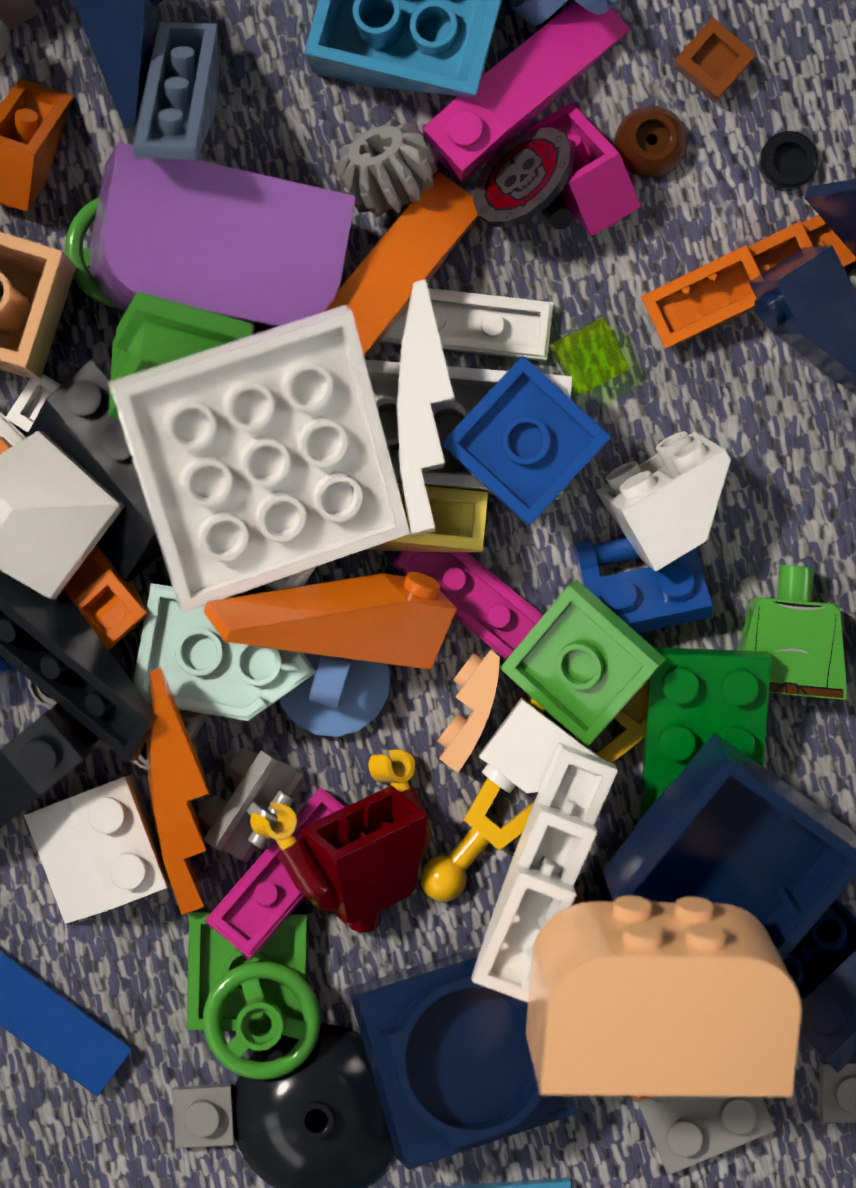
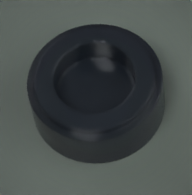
(788, 161)

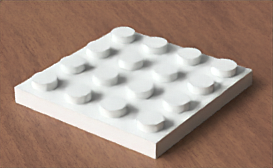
(261, 457)

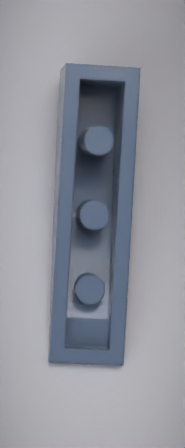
(179, 92)

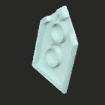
(206, 670)

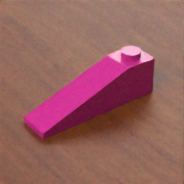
(521, 88)

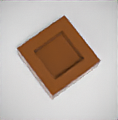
(714, 59)

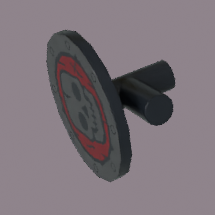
(526, 180)

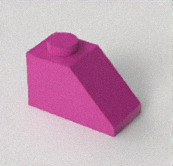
(599, 185)

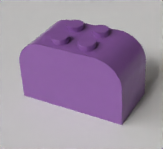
(218, 239)

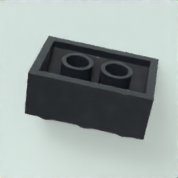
(81, 425)

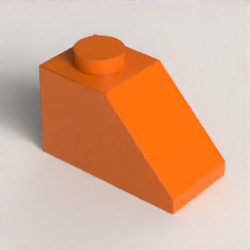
(29, 136)

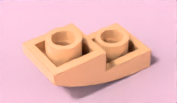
(478, 690)

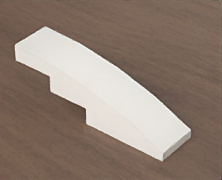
(421, 388)
(543, 867)

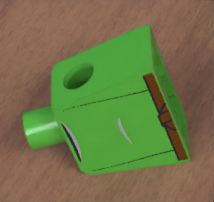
(799, 636)

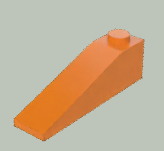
(352, 618)

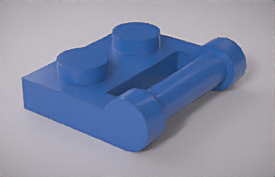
(642, 596)

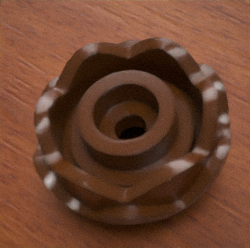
(648, 159)

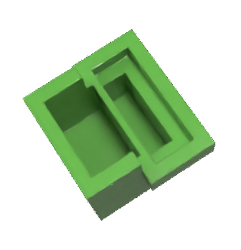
(165, 331)

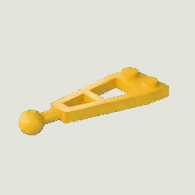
(445, 875)

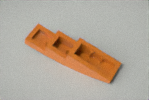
(406, 254)
(722, 287)
(174, 781)

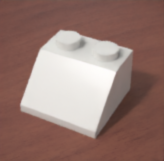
(99, 849)

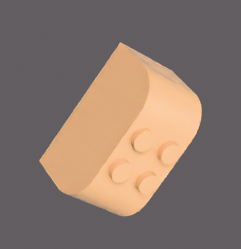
(660, 1002)

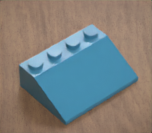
(404, 43)

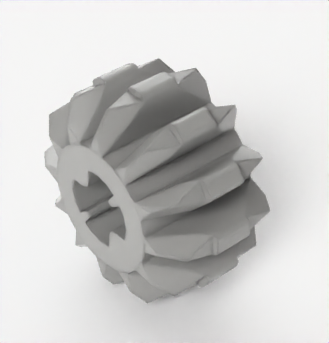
(386, 167)

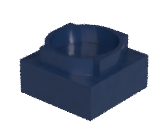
(739, 841)
(450, 1060)

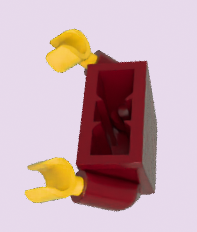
(360, 854)

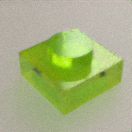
(589, 356)

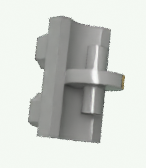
(261, 781)

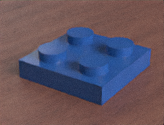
(525, 441)

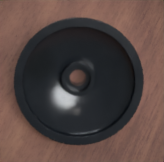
(273, 1112)

